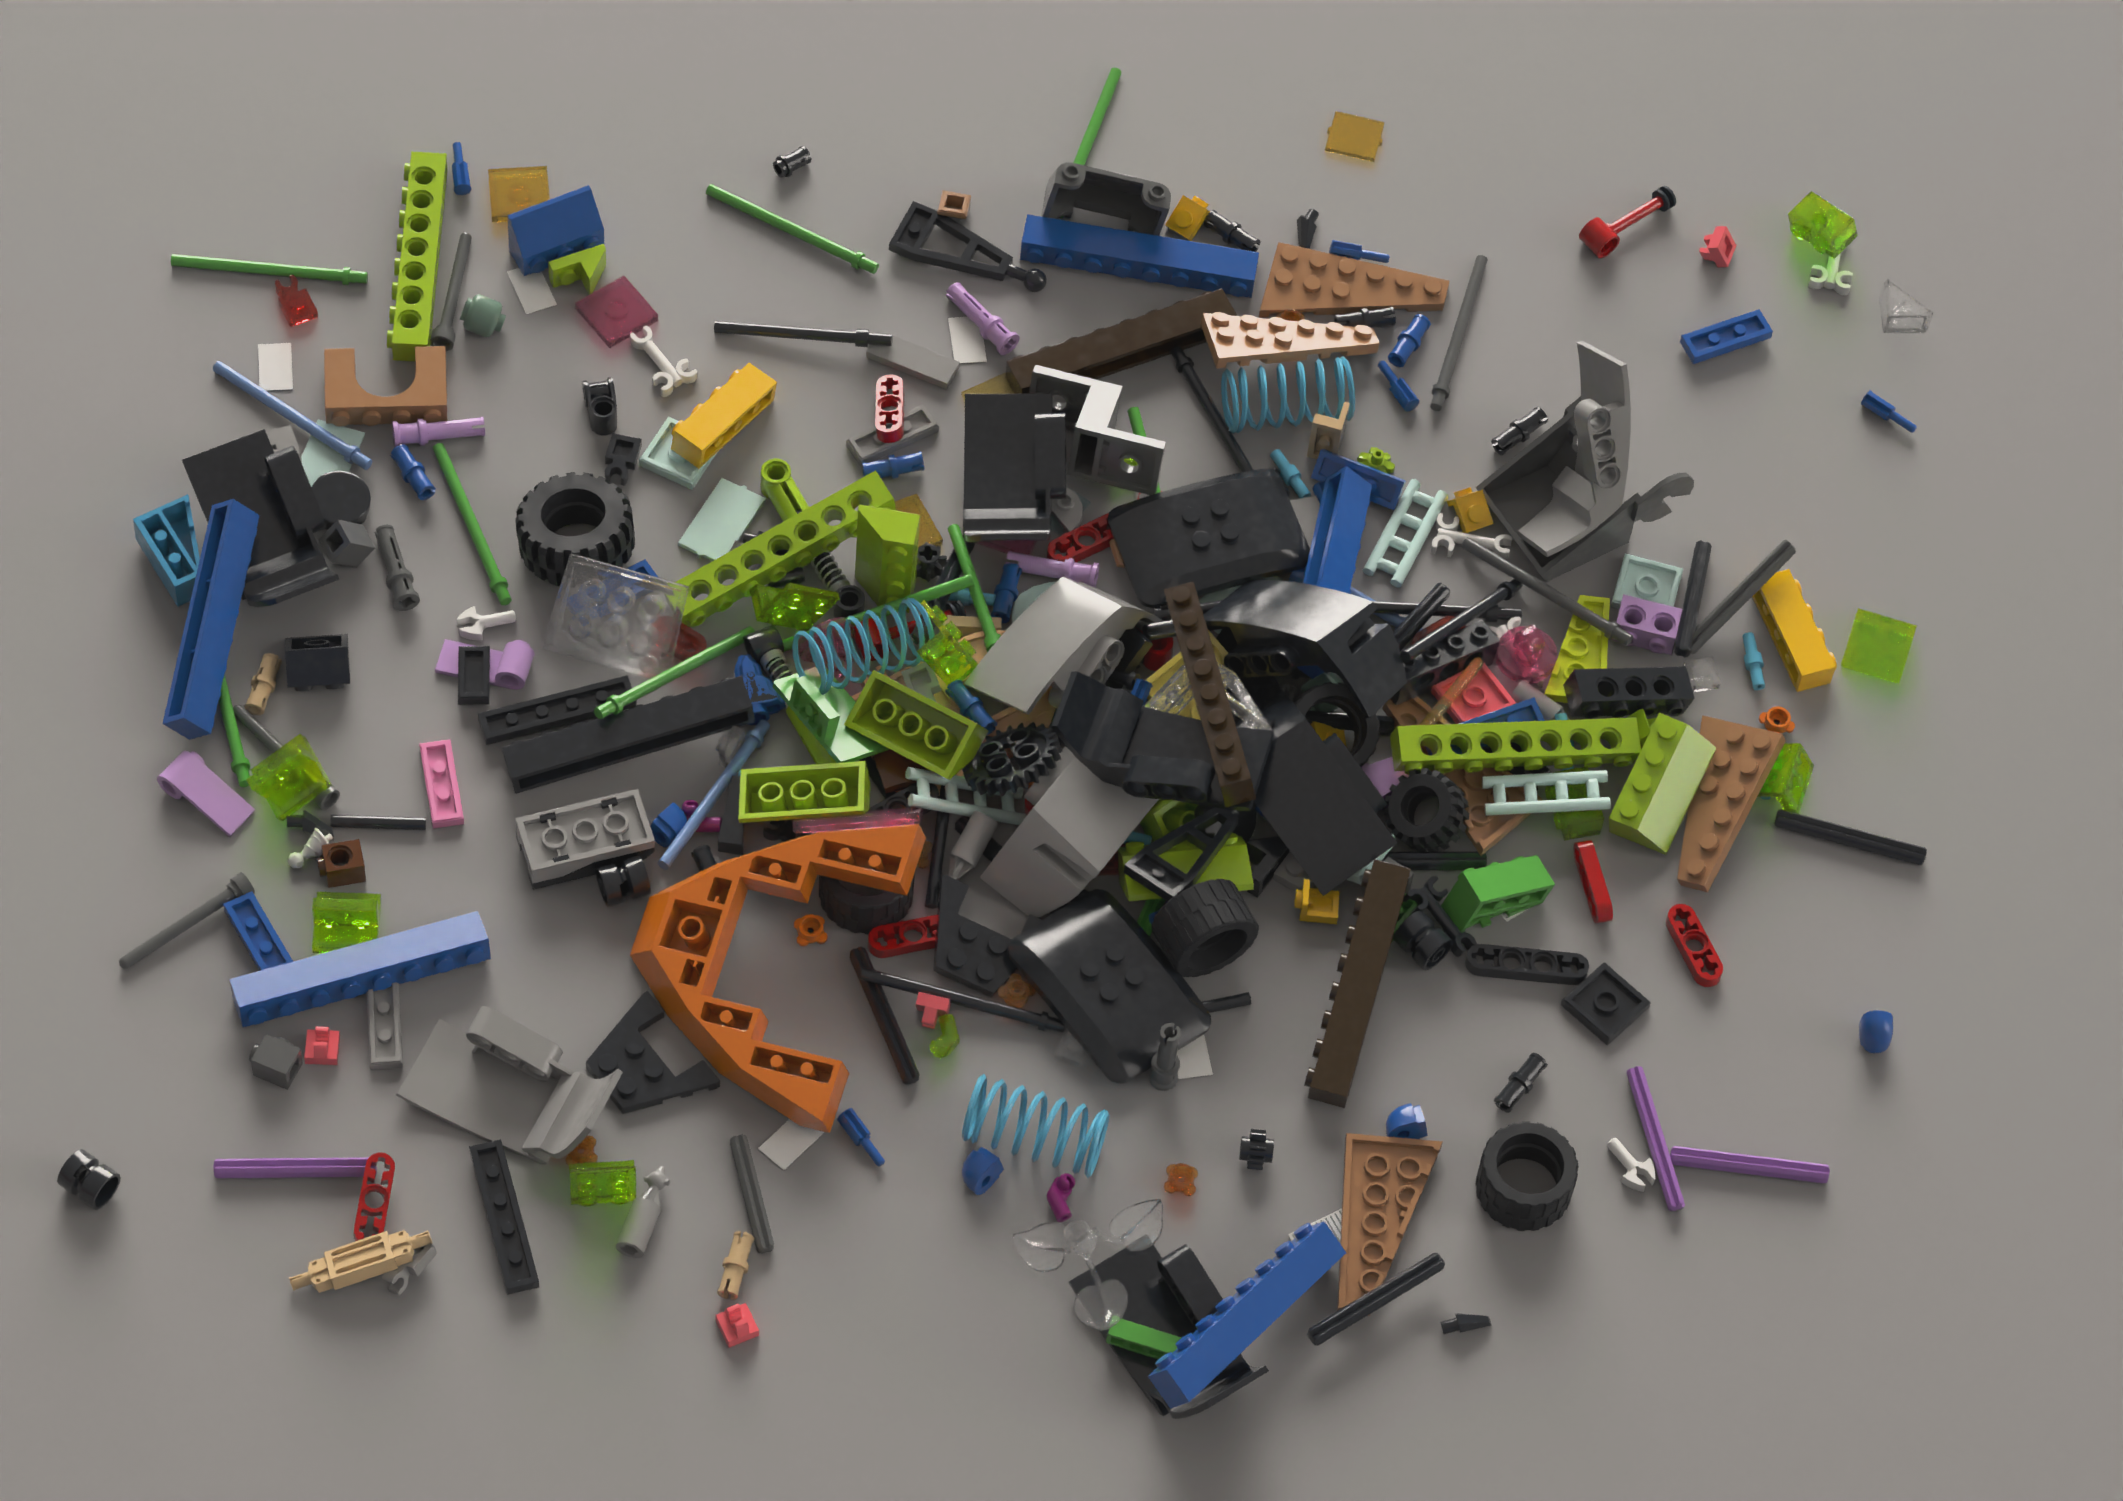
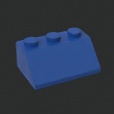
(554, 230)

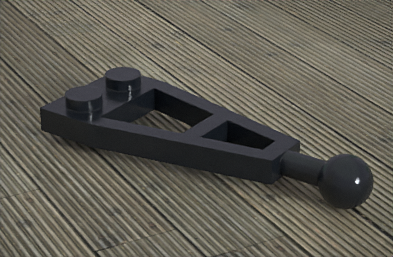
(916, 229)
(1165, 878)

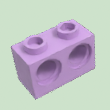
(1648, 620)

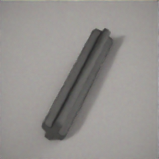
(752, 1194)

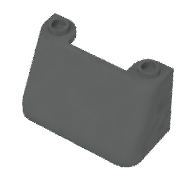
(1108, 193)

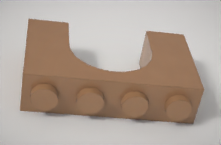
(351, 405)

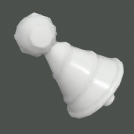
(311, 849)

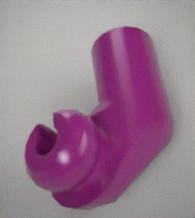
(709, 824)
(1058, 1195)

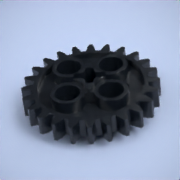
(1033, 750)

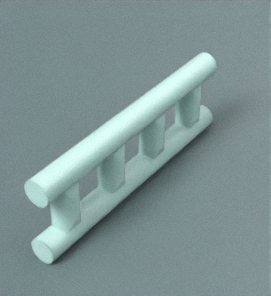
(1411, 548)
(1562, 801)
(952, 803)

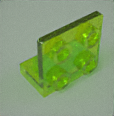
(792, 606)
(1878, 646)
(945, 652)
(1789, 777)
(602, 1183)

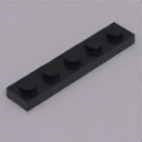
(549, 711)
(504, 1217)

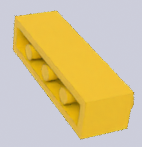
(723, 415)
(1795, 632)

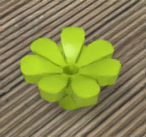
(1377, 459)

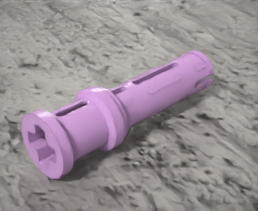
(990, 326)
(421, 431)
(1057, 569)

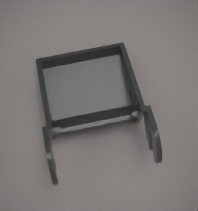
(1525, 488)

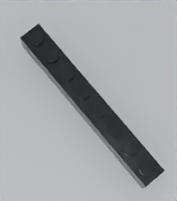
(628, 734)

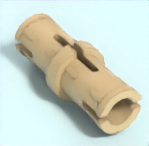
(263, 684)
(735, 1265)

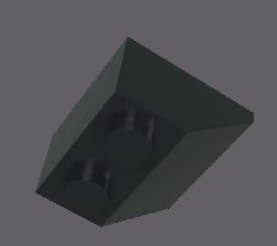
(317, 661)

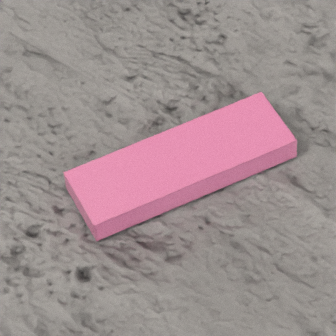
(441, 783)

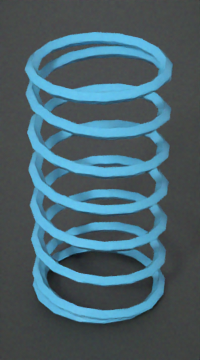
(1233, 422)
(901, 621)
(979, 1107)

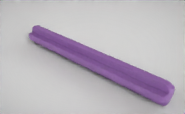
(1655, 1138)
(1750, 1164)
(290, 1167)

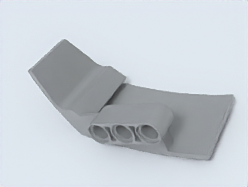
(1597, 485)
(1057, 634)
(1064, 837)
(506, 1086)

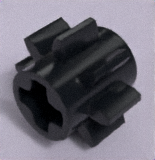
(930, 562)
(1256, 1149)

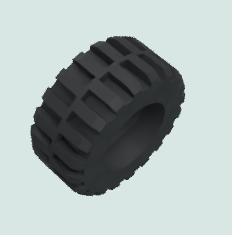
(568, 502)

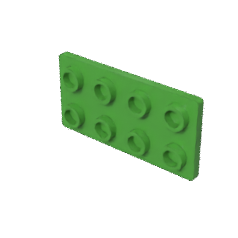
(826, 715)

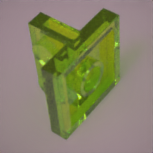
(289, 777)
(344, 919)

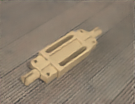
(360, 1260)

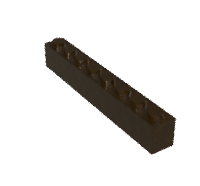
(1123, 344)
(1209, 694)
(1358, 984)

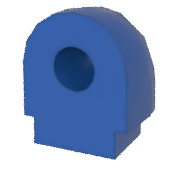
(668, 825)
(1876, 1031)
(1406, 1122)
(981, 1170)

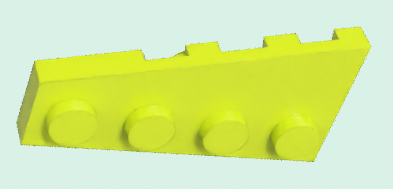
(1581, 648)

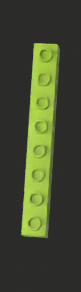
(419, 254)
(786, 535)
(1619, 732)

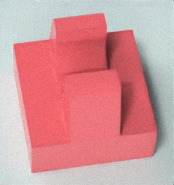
(1719, 247)
(932, 1007)
(322, 1046)
(737, 1324)

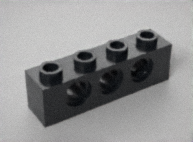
(1447, 659)
(1627, 690)

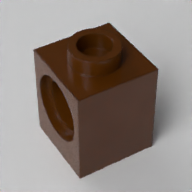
(347, 874)

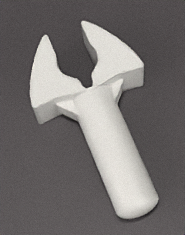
(481, 622)
(1633, 1167)

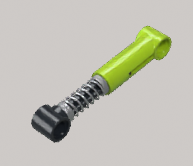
(789, 502)
(768, 650)

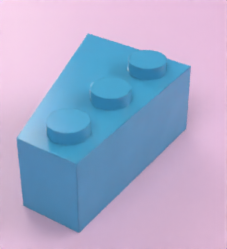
(171, 546)

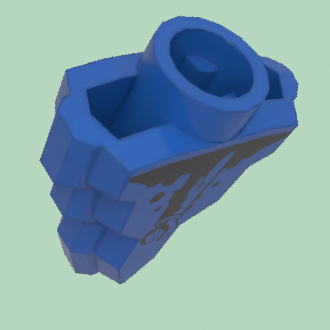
(759, 688)

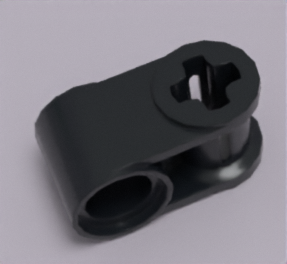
(601, 406)

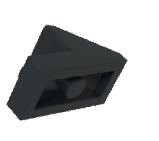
(1266, 856)

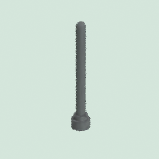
(444, 334)
(324, 799)
(237, 887)

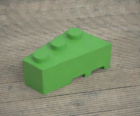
(1497, 890)

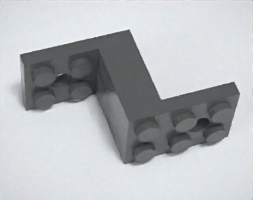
(1097, 446)

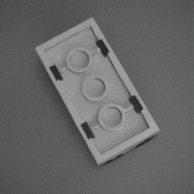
(583, 836)

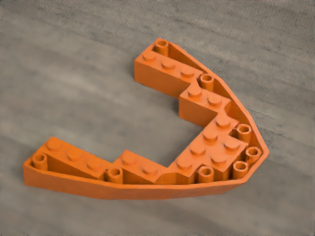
(689, 934)

